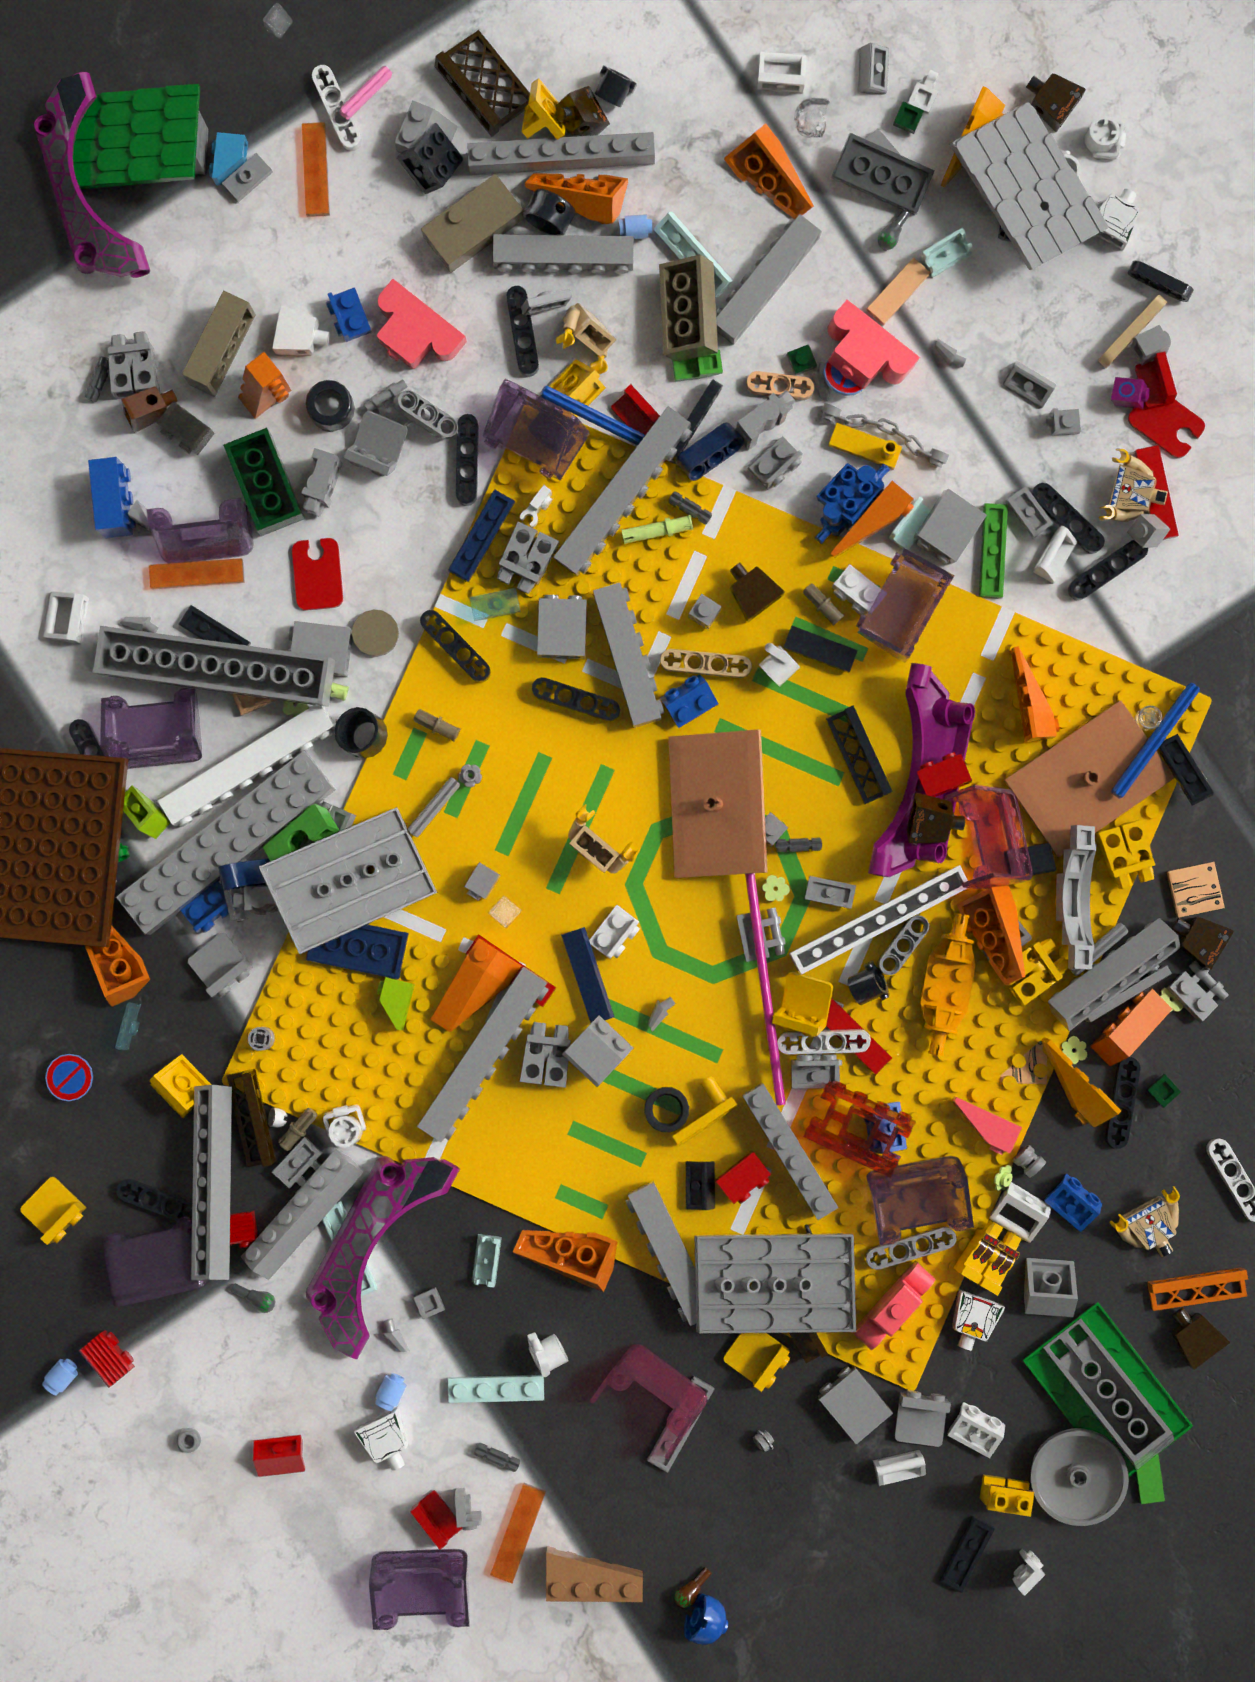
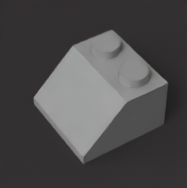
(416, 124)
(598, 1051)
(1050, 1287)

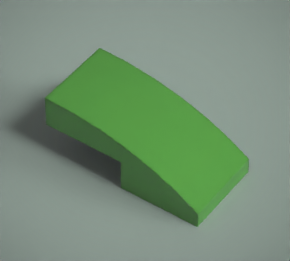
(697, 367)

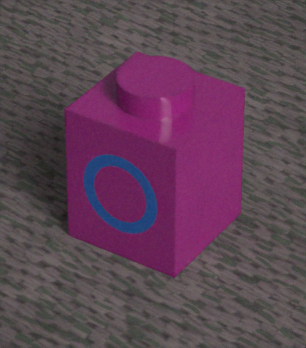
(1129, 392)

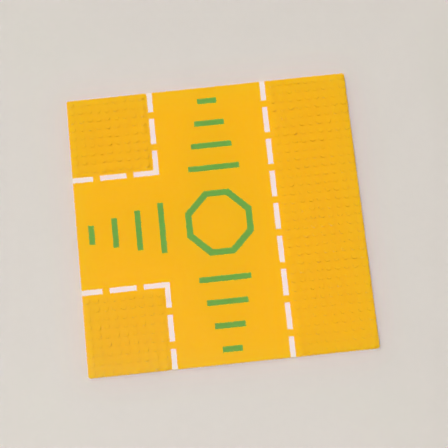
(581, 1148)

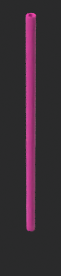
(765, 989)

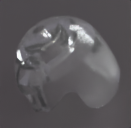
(809, 115)

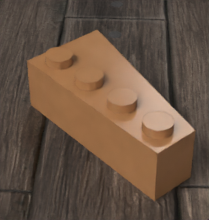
(589, 1579)

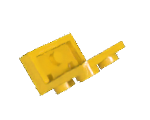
(804, 1005)
(53, 1210)
(757, 1358)

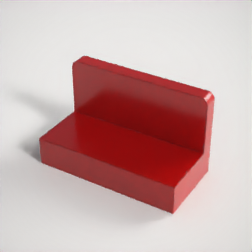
(1158, 380)
(635, 411)
(278, 1456)
(436, 1518)

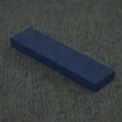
(481, 536)
(587, 974)

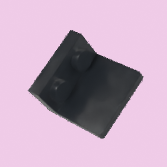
(431, 160)

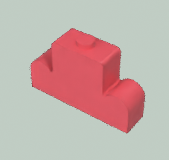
(415, 328)
(867, 348)
(894, 1306)

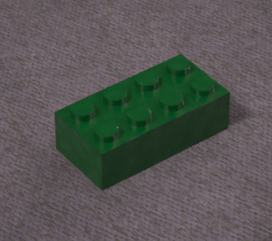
(263, 481)

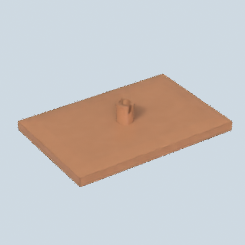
(1077, 775)
(718, 804)

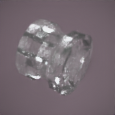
(1151, 714)

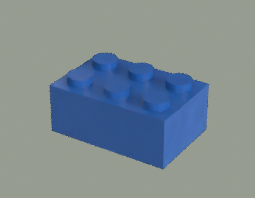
(111, 497)

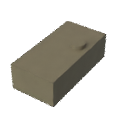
(471, 222)
(688, 308)
(219, 343)

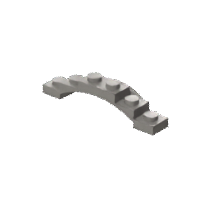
(1074, 897)

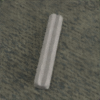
(433, 807)
(1105, 943)

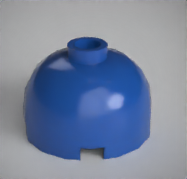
(707, 1621)

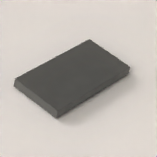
(882, 173)

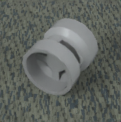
(264, 1040)
(1029, 1161)

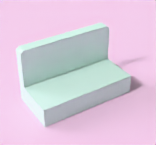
(909, 525)

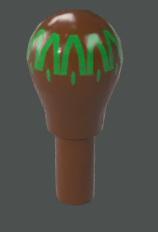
(687, 1594)

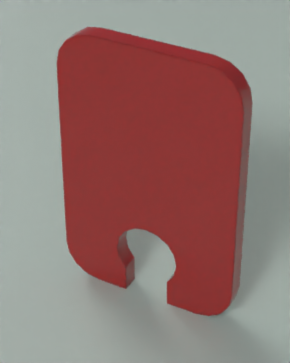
(1162, 424)
(317, 581)

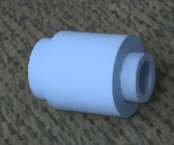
(635, 226)
(60, 1376)
(390, 1391)

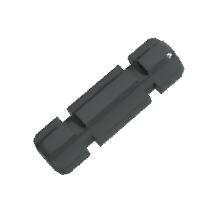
(98, 379)
(690, 508)
(799, 844)
(497, 1457)

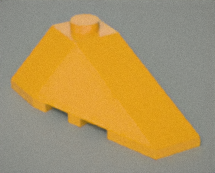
(985, 110)
(1087, 1100)

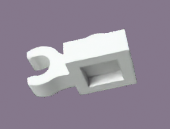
(924, 95)
(540, 501)

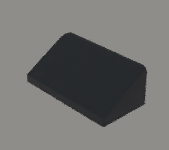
(1040, 858)
(700, 1185)

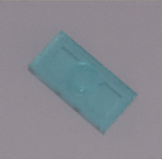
(495, 604)
(129, 1026)

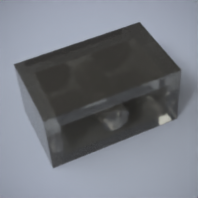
(185, 428)

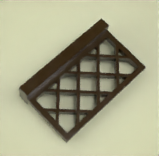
(466, 89)

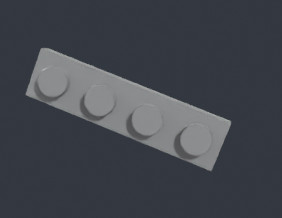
(1140, 985)

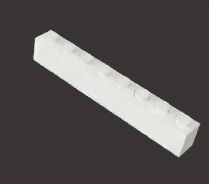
(247, 764)
(878, 920)

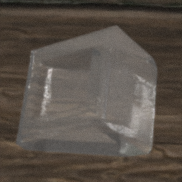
(277, 21)
(504, 912)

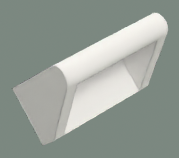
(778, 81)
(1055, 554)
(77, 617)
(1025, 1203)
(899, 1467)

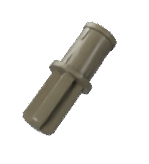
(823, 604)
(436, 724)
(297, 1129)

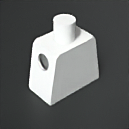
(297, 333)

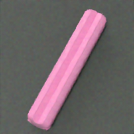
(365, 92)

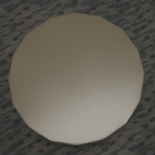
(375, 632)

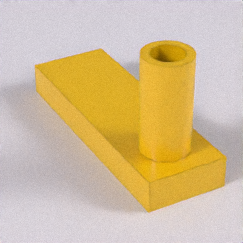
(865, 445)
(722, 1108)

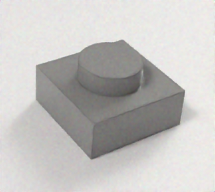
(429, 1303)

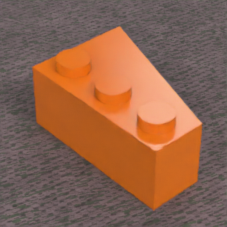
(262, 385)
(1131, 1027)

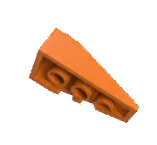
(767, 167)
(592, 198)
(884, 511)
(1035, 711)
(996, 929)
(118, 969)
(475, 984)
(578, 1256)

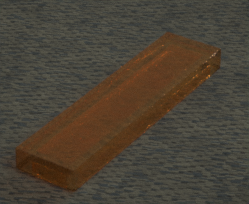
(315, 169)
(196, 573)
(518, 1533)

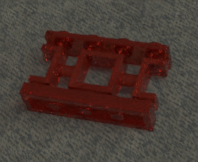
(852, 1145)

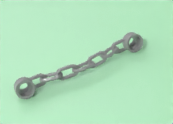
(936, 457)

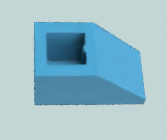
(229, 155)

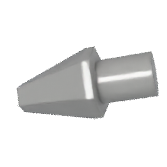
(949, 354)
(821, 384)
(140, 624)
(660, 1012)
(394, 1336)

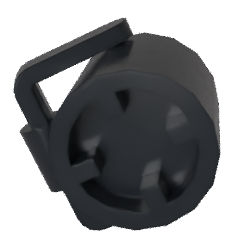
(614, 86)
(868, 985)

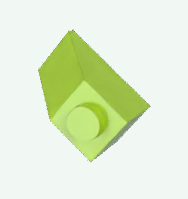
(144, 813)
(396, 999)

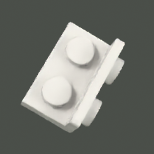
(856, 589)
(614, 932)
(977, 1430)
(1030, 1574)

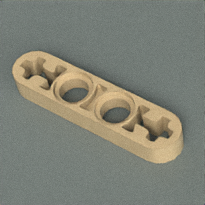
(1132, 331)
(705, 667)

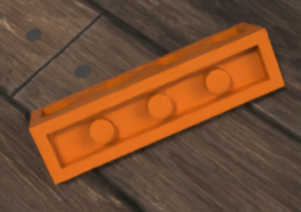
(1197, 1280)

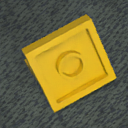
(541, 112)
(579, 383)
(177, 1084)

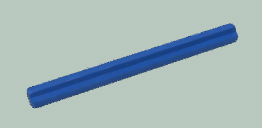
(592, 415)
(1155, 740)

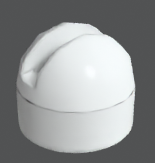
(276, 1117)

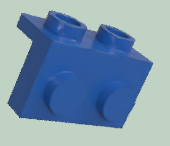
(689, 700)

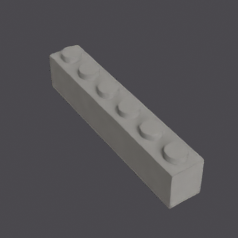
(563, 253)
(767, 278)
(627, 655)
(1114, 974)
(790, 1151)
(302, 1214)
(668, 1247)

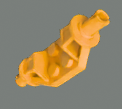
(948, 984)

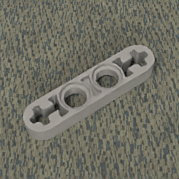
(911, 1250)

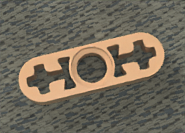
(774, 377)

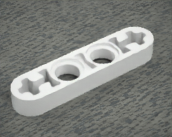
(334, 108)
(824, 1045)
(1233, 1181)

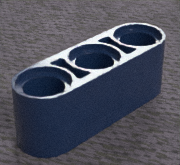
(710, 451)
(242, 874)

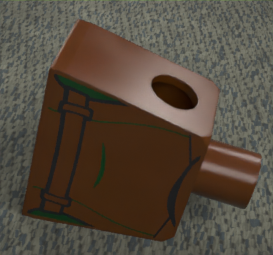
(146, 407)

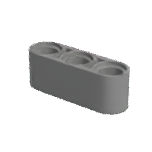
(437, 416)
(913, 939)

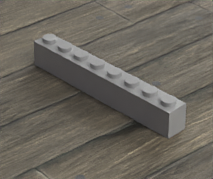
(561, 153)
(623, 491)
(482, 1055)
(211, 1183)

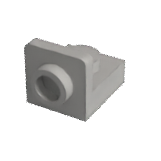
(1063, 422)

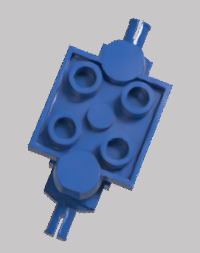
(848, 498)

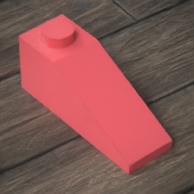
(992, 1128)

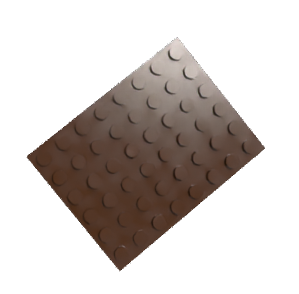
(59, 845)

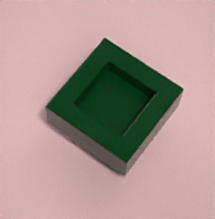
(908, 117)
(801, 360)
(1163, 1090)

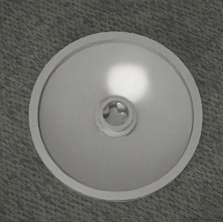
(1079, 1477)

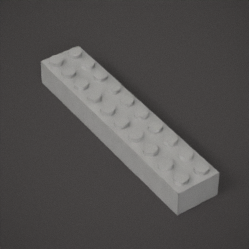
(214, 666)
(225, 841)

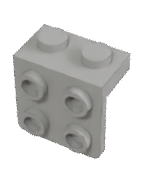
(377, 444)
(220, 965)
(814, 1072)
(921, 1418)

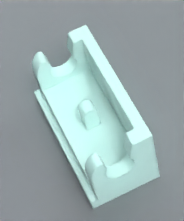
(946, 253)
(486, 1260)

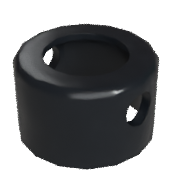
(546, 215)
(341, 418)
(346, 728)

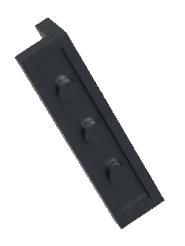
(867, 751)

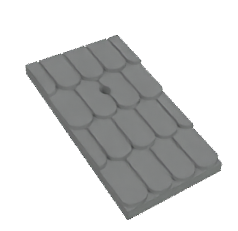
(1029, 185)
(328, 886)
(795, 1285)

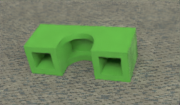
(313, 822)

